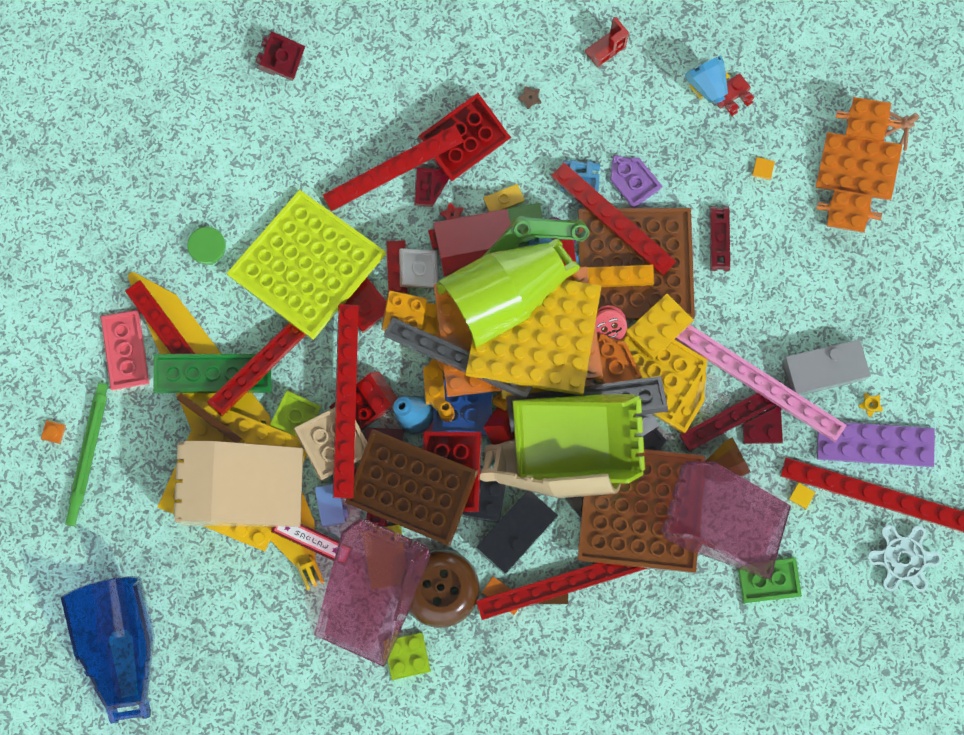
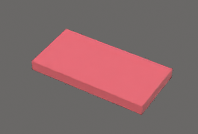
(125, 350)

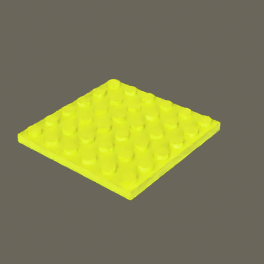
(306, 264)

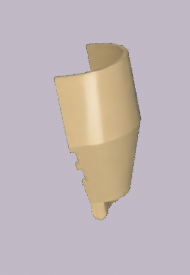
(506, 473)

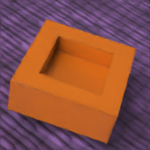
(53, 432)

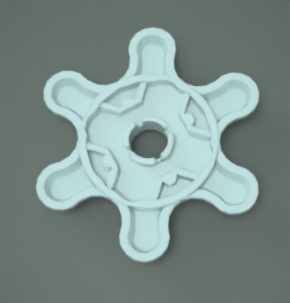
(917, 556)

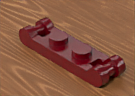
(719, 238)

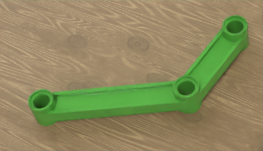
(539, 229)

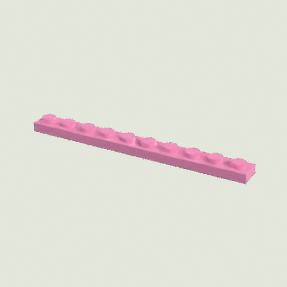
(762, 383)

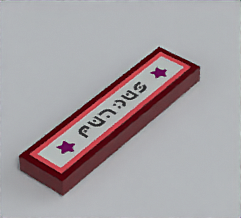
(309, 539)

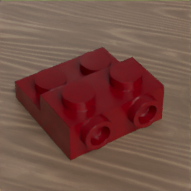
(279, 56)

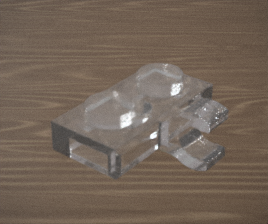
(711, 394)

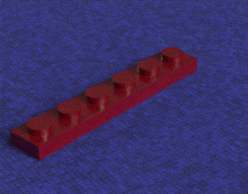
(725, 421)

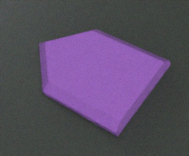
(633, 180)

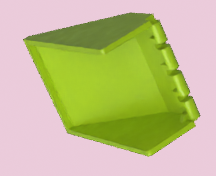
(580, 437)

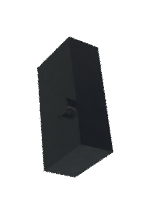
(516, 532)

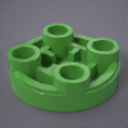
(206, 245)

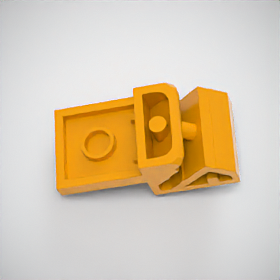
(412, 311)

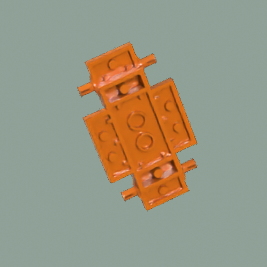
(859, 165)

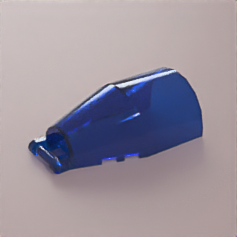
(113, 642)

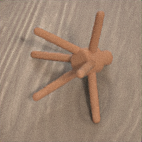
(906, 124)

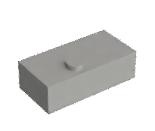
(826, 368)

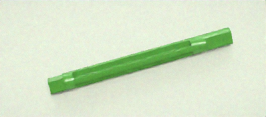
(86, 454)

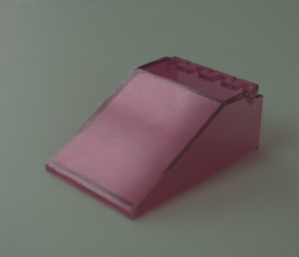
(726, 518)
(370, 590)

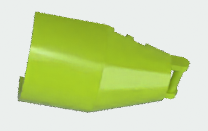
(506, 286)

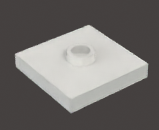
(418, 268)

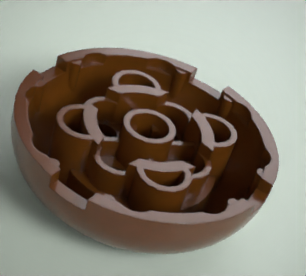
(452, 607)

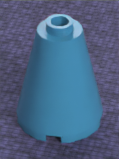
(413, 414)

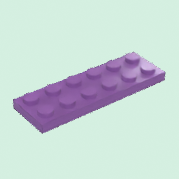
(880, 445)

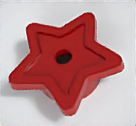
(451, 209)

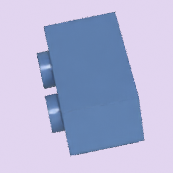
(330, 509)

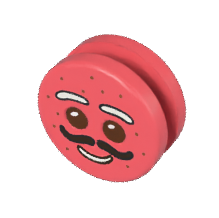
(611, 322)

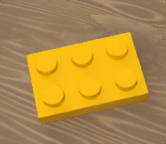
(659, 326)

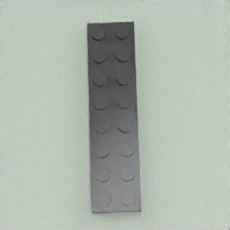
(648, 389)

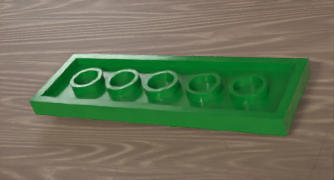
(201, 373)

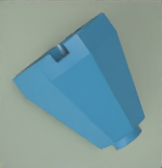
(710, 80)

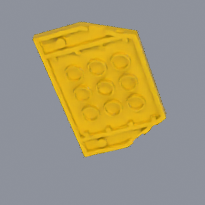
(680, 374)

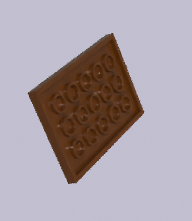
(412, 487)

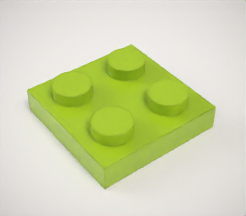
(293, 412)
(408, 657)

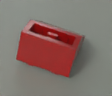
(373, 399)

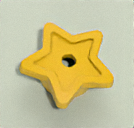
(871, 399)

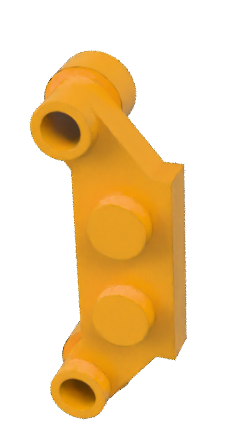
(435, 391)

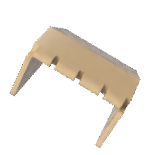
(238, 484)

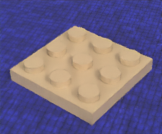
(318, 442)

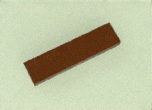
(210, 419)

